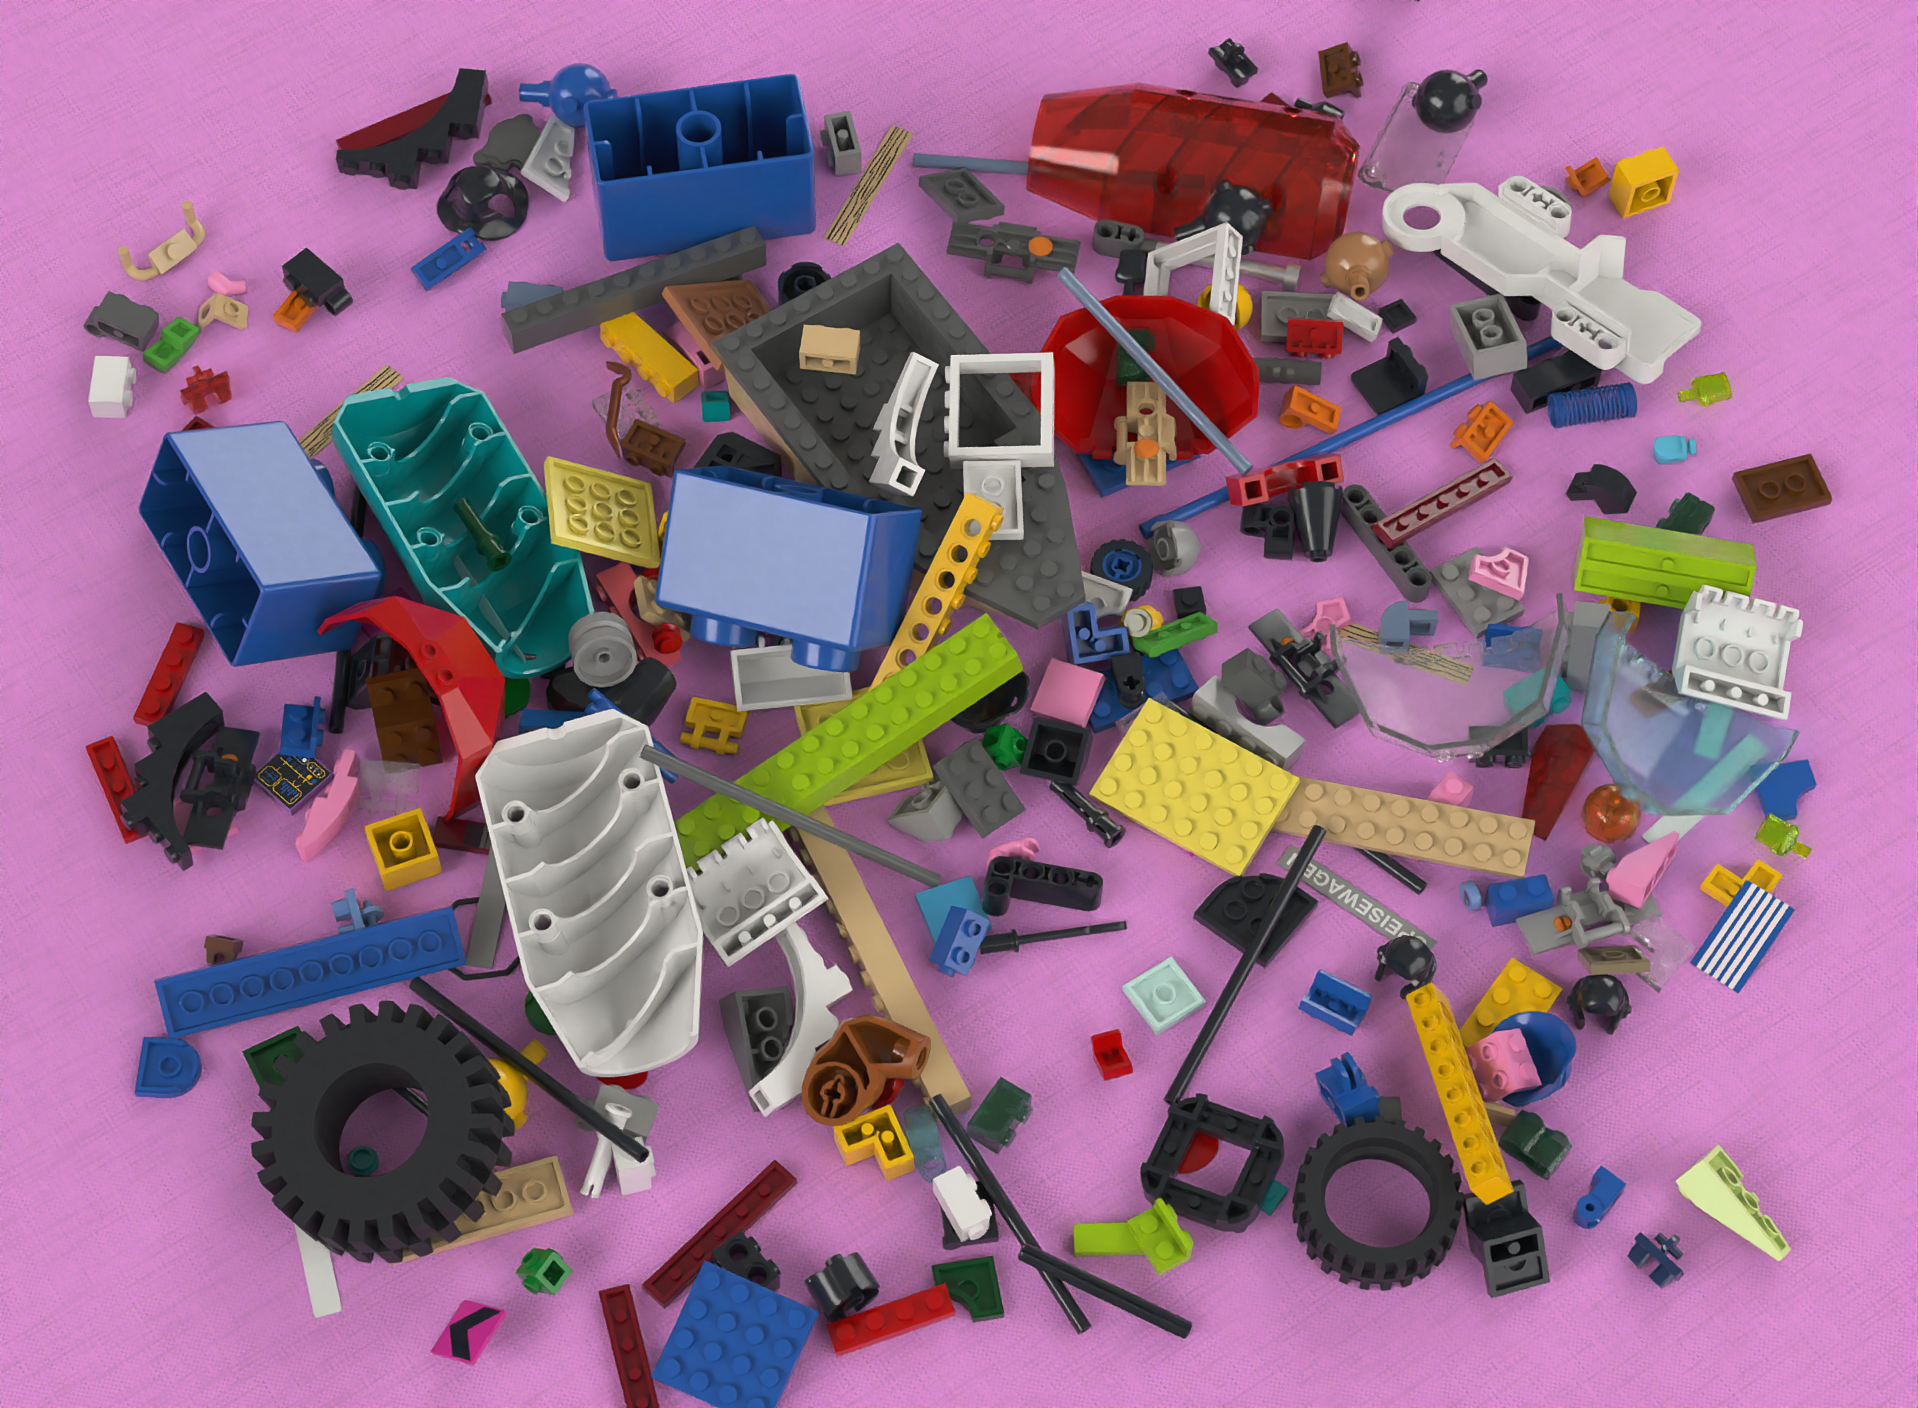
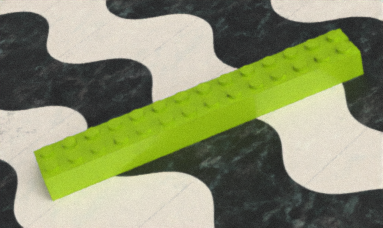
(859, 736)

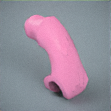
(1019, 848)

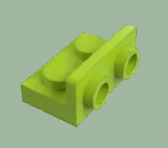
(1161, 1237)

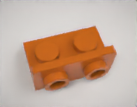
(1482, 430)

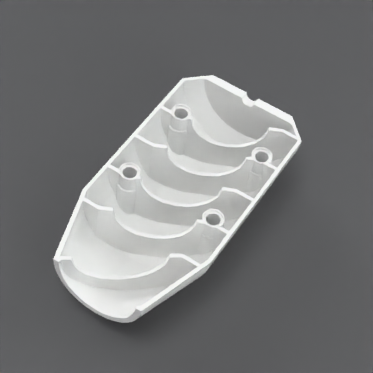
(597, 891)

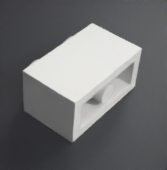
(111, 387)

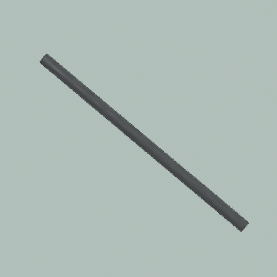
(789, 816)

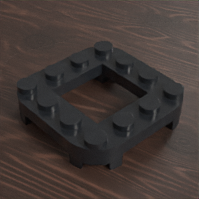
(1199, 1115)

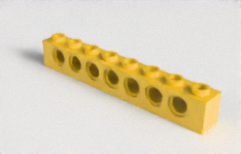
(933, 586)
(1459, 1094)

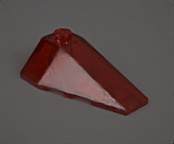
(1555, 772)

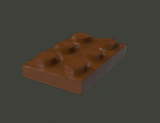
(1782, 488)

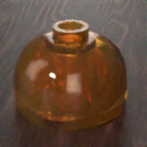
(1609, 815)

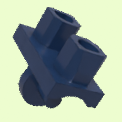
(1667, 1269)

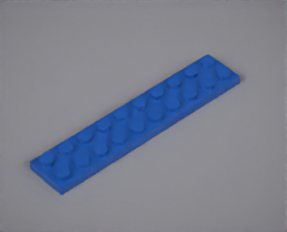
(310, 972)

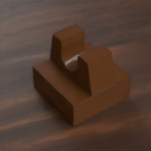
(221, 944)

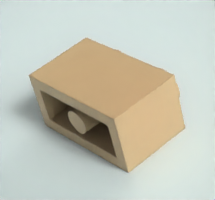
(829, 349)

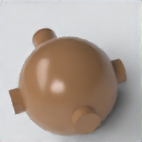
(1357, 264)

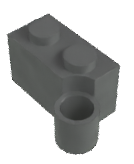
(123, 321)
(1255, 684)

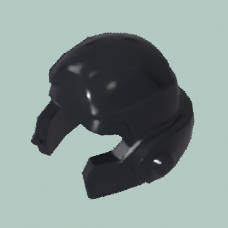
(1409, 959)
(1599, 995)

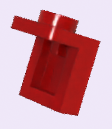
(1110, 1055)

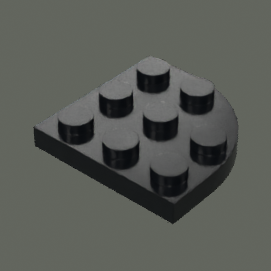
(1240, 904)

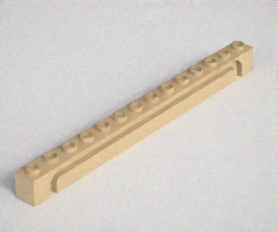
(878, 959)

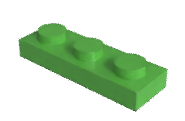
(1175, 634)

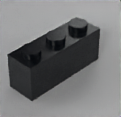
(1555, 375)

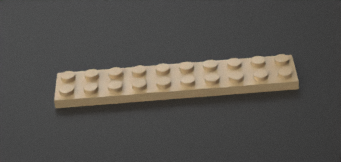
(1409, 827)

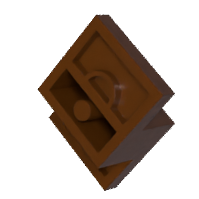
(404, 717)

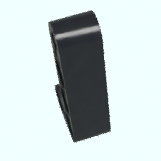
(1039, 883)

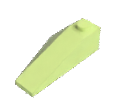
(1716, 1189)

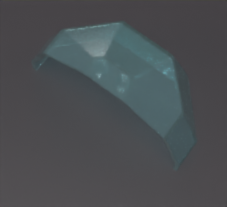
(1666, 746)

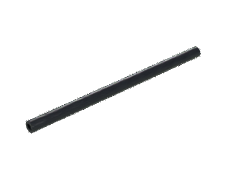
(1005, 1207)

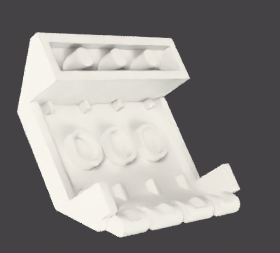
(1735, 651)
(751, 891)

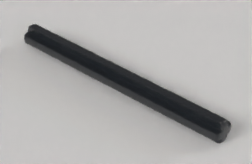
(1105, 1290)

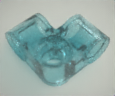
(924, 1141)

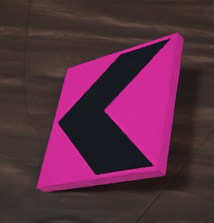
(468, 1332)

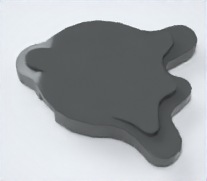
(509, 143)

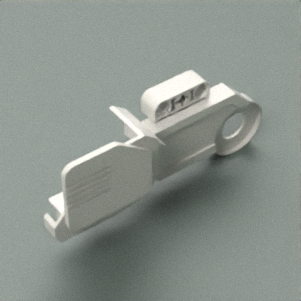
(1521, 251)

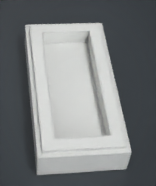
(1355, 317)

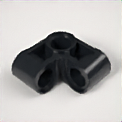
(1262, 520)

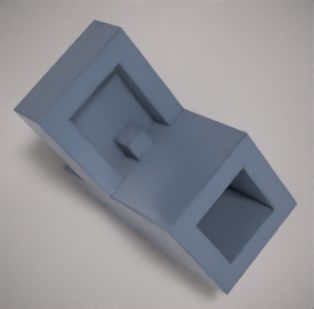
(1400, 623)

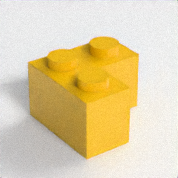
(877, 1135)

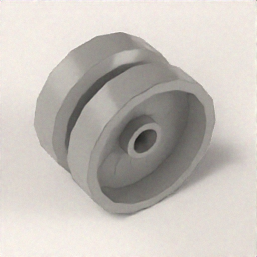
(602, 649)

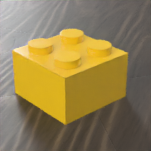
(1643, 182)
(403, 849)

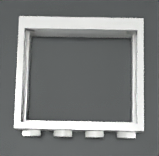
(1219, 240)
(1001, 363)

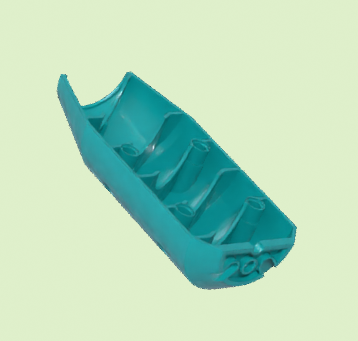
(415, 460)

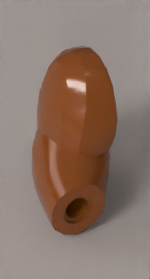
(854, 1066)

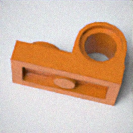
(1305, 407)

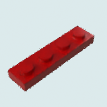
(169, 674)
(891, 1320)

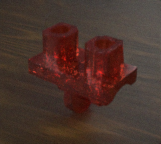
(195, 394)

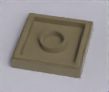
(1613, 960)

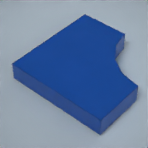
(1783, 788)

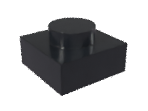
(1188, 601)

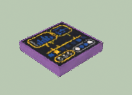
(292, 780)

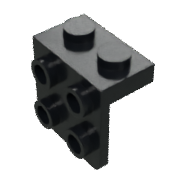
(1391, 379)
(1511, 752)

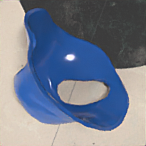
(1551, 1050)

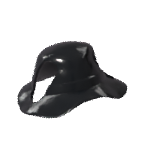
(475, 189)
(995, 706)

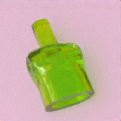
(1708, 390)
(1781, 837)

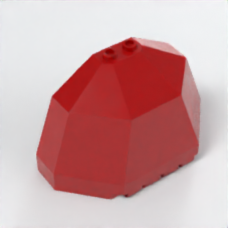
(1191, 346)
(457, 670)

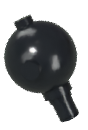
(1449, 99)
(1238, 207)

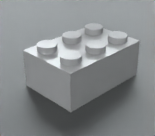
(1488, 336)

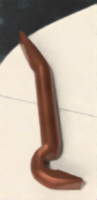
(614, 403)

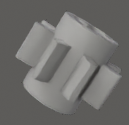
(1597, 861)

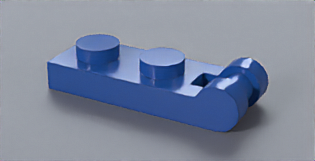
(447, 259)

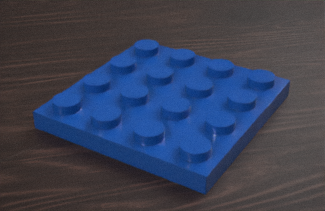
(734, 1342)

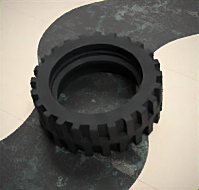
(1389, 1144)

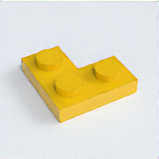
(1724, 885)

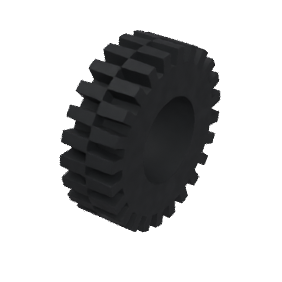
(332, 1081)

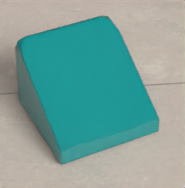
(715, 406)

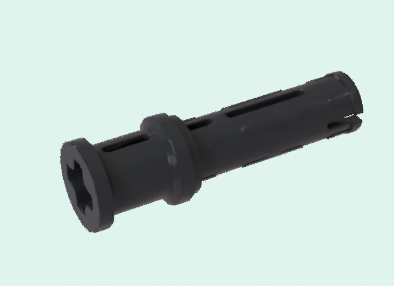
(1096, 819)

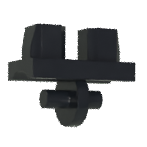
(1232, 60)

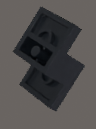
(1506, 1242)

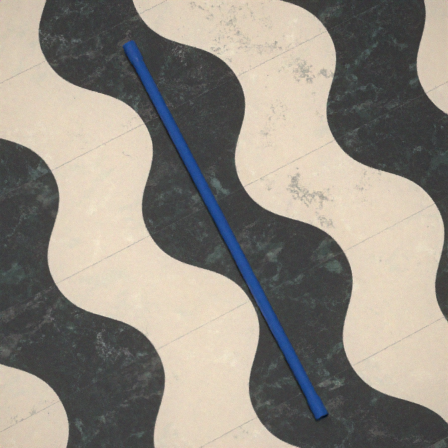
(1349, 436)

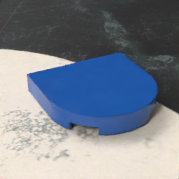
(167, 1068)

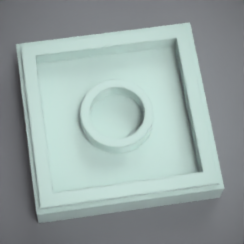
(1164, 995)

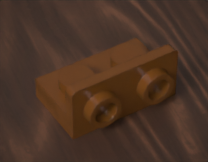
(1340, 71)
(652, 448)

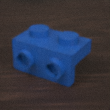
(1336, 1002)

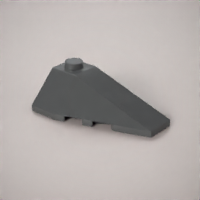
(757, 1031)

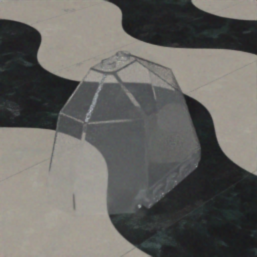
(1455, 698)

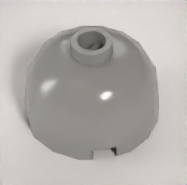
(1173, 547)

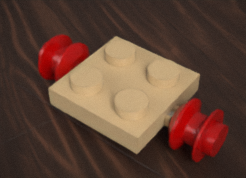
(671, 625)

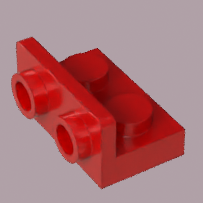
(1314, 336)

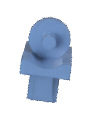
(349, 908)

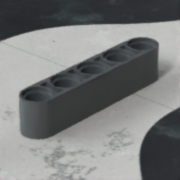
(1402, 575)

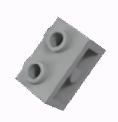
(842, 143)

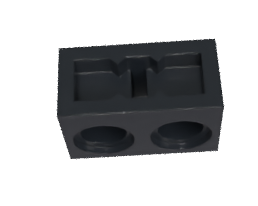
(751, 1265)

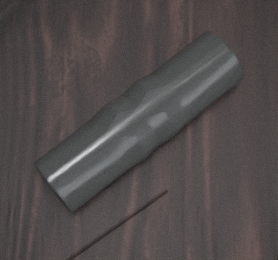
(1289, 371)

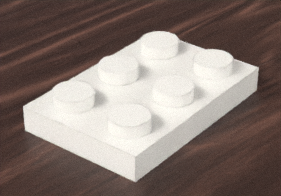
(1002, 485)

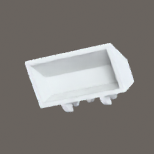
(771, 679)

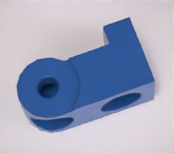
(1593, 1207)

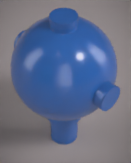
(569, 92)

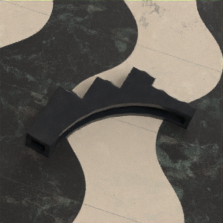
(431, 143)
(173, 743)

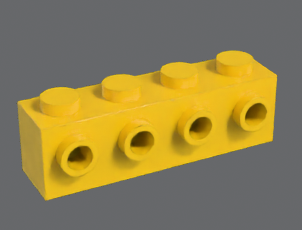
(650, 356)

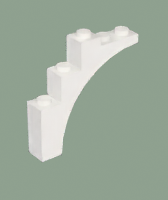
(898, 423)
(814, 1025)

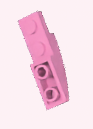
(331, 813)

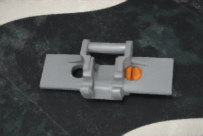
(1577, 911)

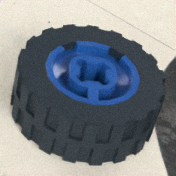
(1124, 564)

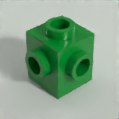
(1005, 746)
(543, 1271)

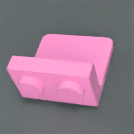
(1502, 1065)

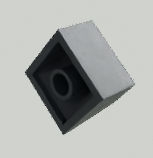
(1057, 751)

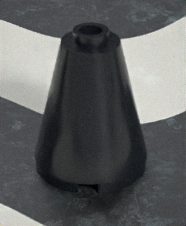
(1316, 517)

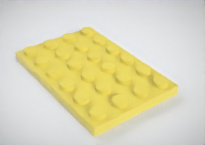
(1194, 788)

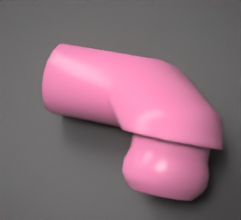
(224, 286)

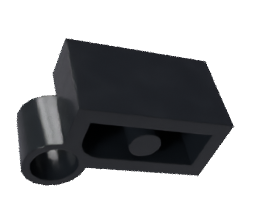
(316, 282)

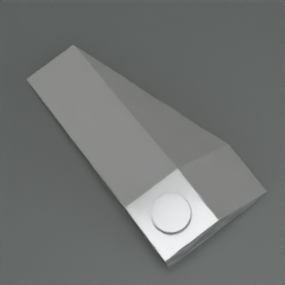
(930, 813)

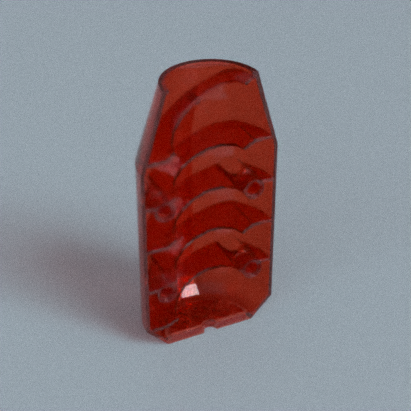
(1159, 150)

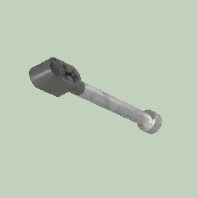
(1113, 237)

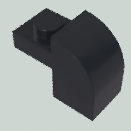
(1606, 487)

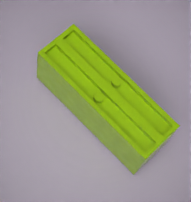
(1658, 563)

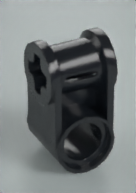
(1128, 679)

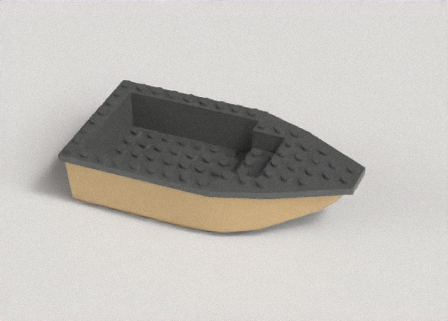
(827, 422)

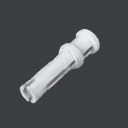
(603, 1153)

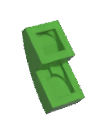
(174, 343)

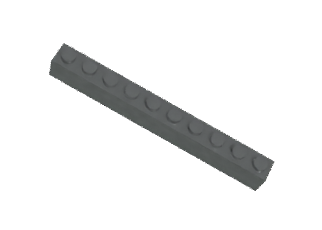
(632, 289)

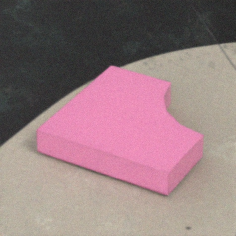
(1502, 572)

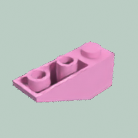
(685, 344)

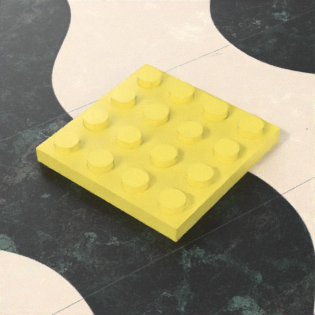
(601, 513)
(901, 772)

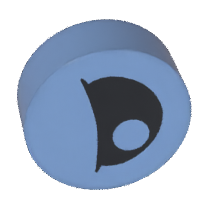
(1470, 895)

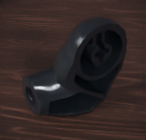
(638, 696)

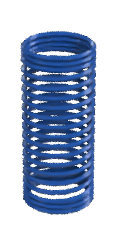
(1625, 399)

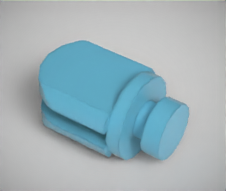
(1673, 449)

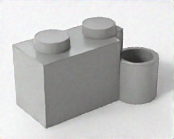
(643, 1110)

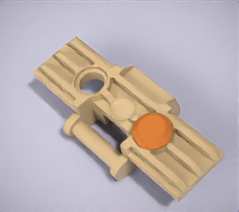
(1155, 433)

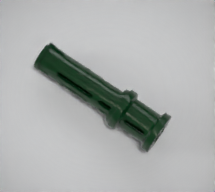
(486, 542)

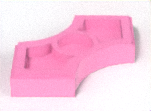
(1328, 613)

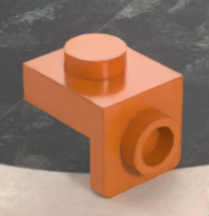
(1587, 177)

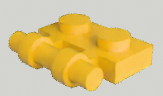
(716, 718)

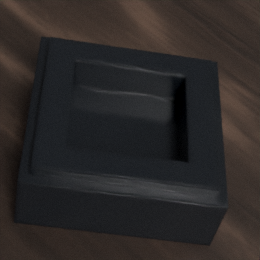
(1397, 316)

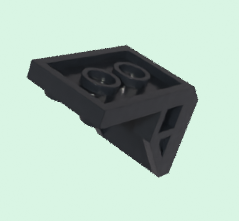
(742, 453)
(376, 658)

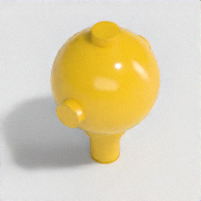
(515, 1082)

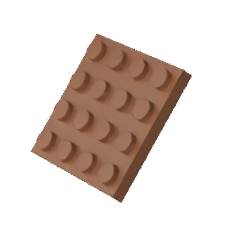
(715, 310)

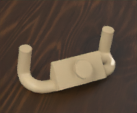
(168, 252)

